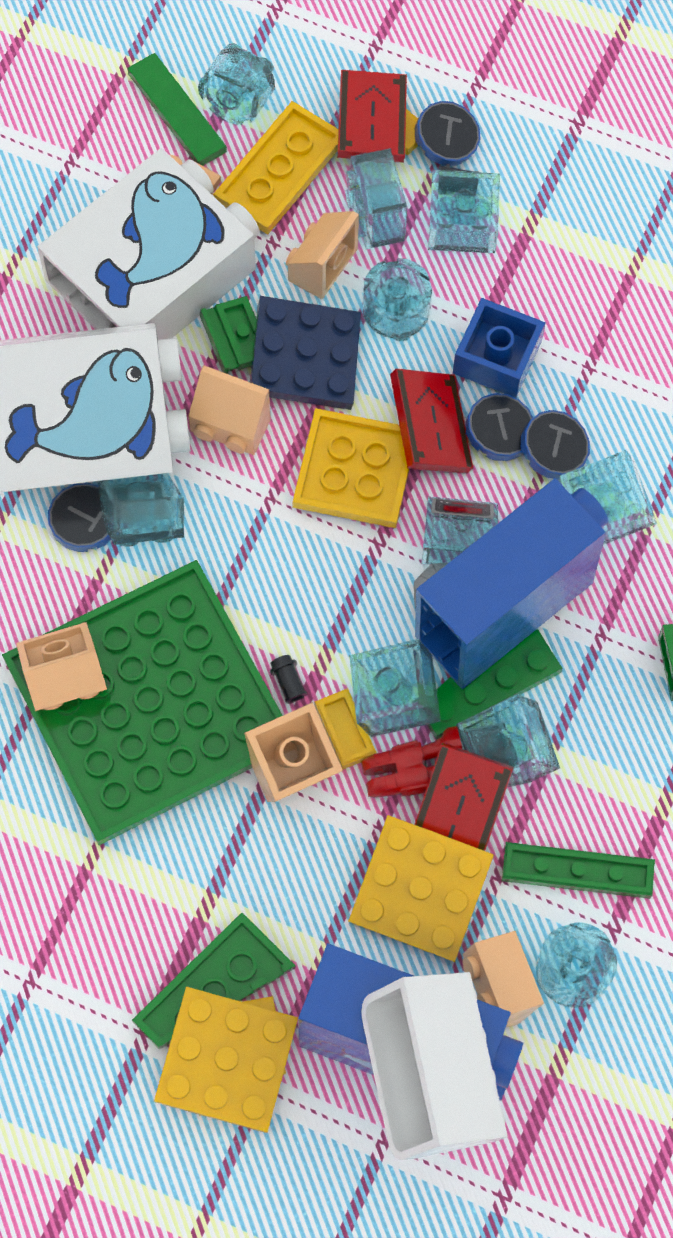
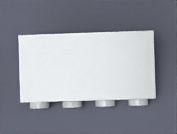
(432, 1065)

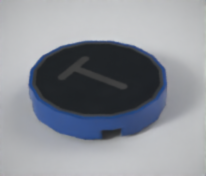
(447, 133)
(497, 426)
(555, 443)
(78, 518)

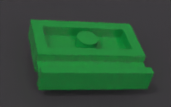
(231, 332)

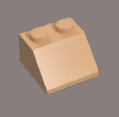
(324, 252)
(229, 411)
(61, 667)
(291, 753)
(503, 976)

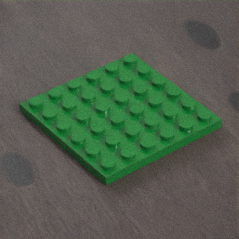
(170, 709)

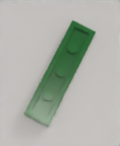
(177, 110)
(578, 870)

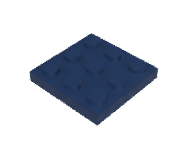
(306, 352)

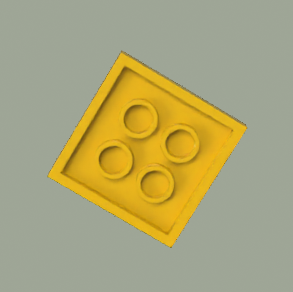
(352, 469)
(421, 888)
(226, 1060)

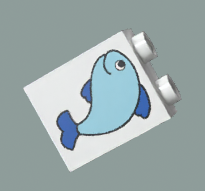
(151, 249)
(88, 407)

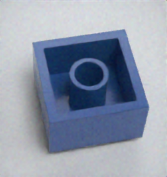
(498, 347)

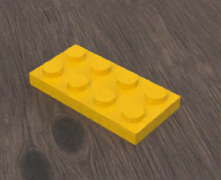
(280, 166)

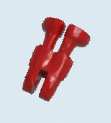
(407, 766)

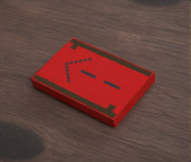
(372, 113)
(431, 421)
(464, 796)

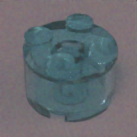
(237, 84)
(397, 299)
(596, 969)

